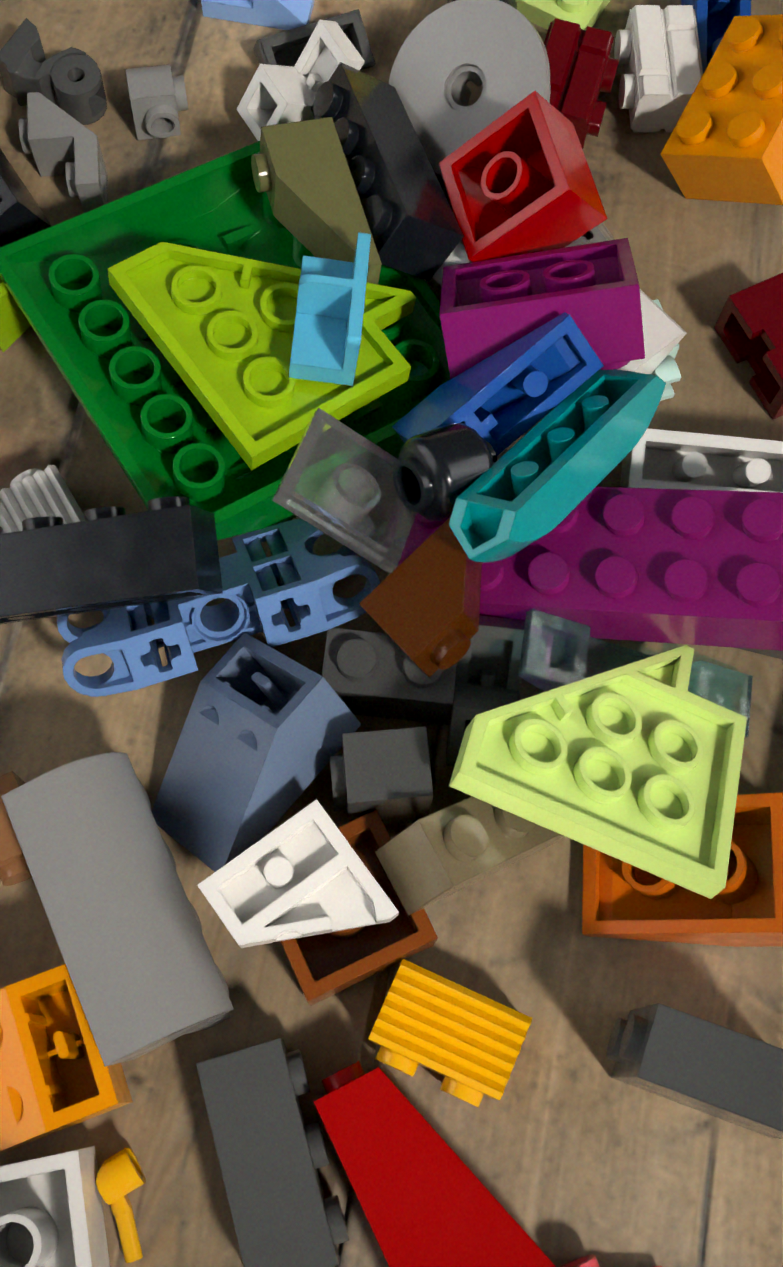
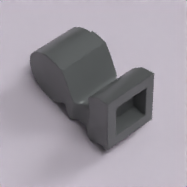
(66, 79)

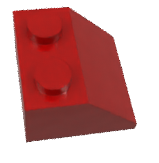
(522, 184)

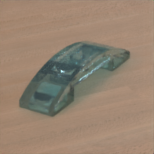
(562, 652)

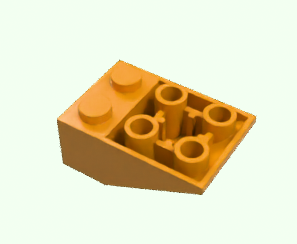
(50, 1062)

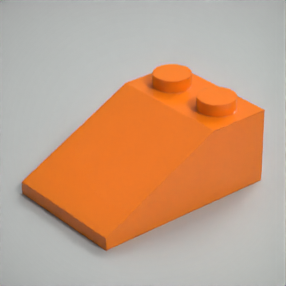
(637, 905)

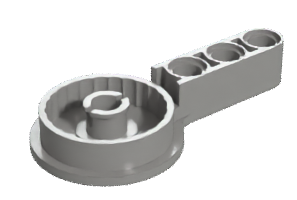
(463, 44)

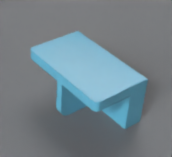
(330, 317)

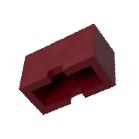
(754, 332)

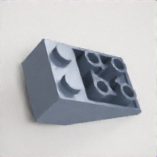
(248, 750)

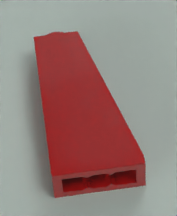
(412, 1184)

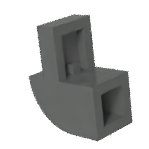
(485, 676)

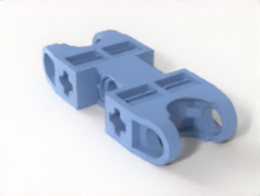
(250, 607)

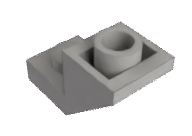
(64, 148)

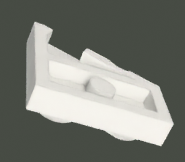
(297, 884)

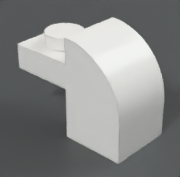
(288, 92)

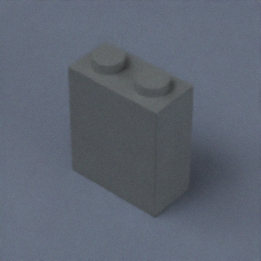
(700, 1066)

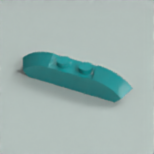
(555, 464)

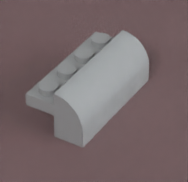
(117, 906)

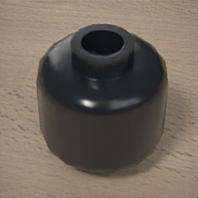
(440, 467)

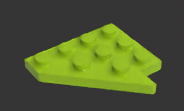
(231, 338)

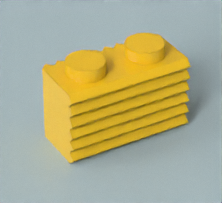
(449, 1032)

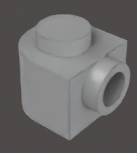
(156, 101)

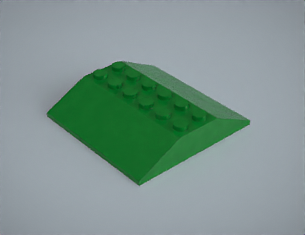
(126, 382)

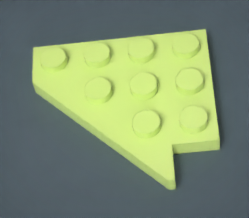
(618, 767)

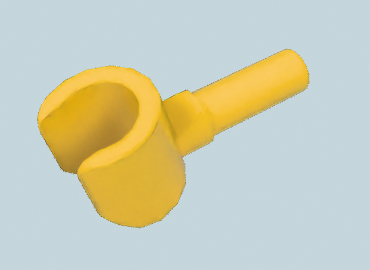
(115, 1180)

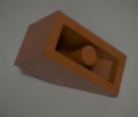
(430, 602)

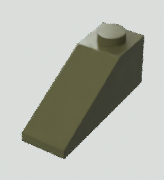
(313, 189)

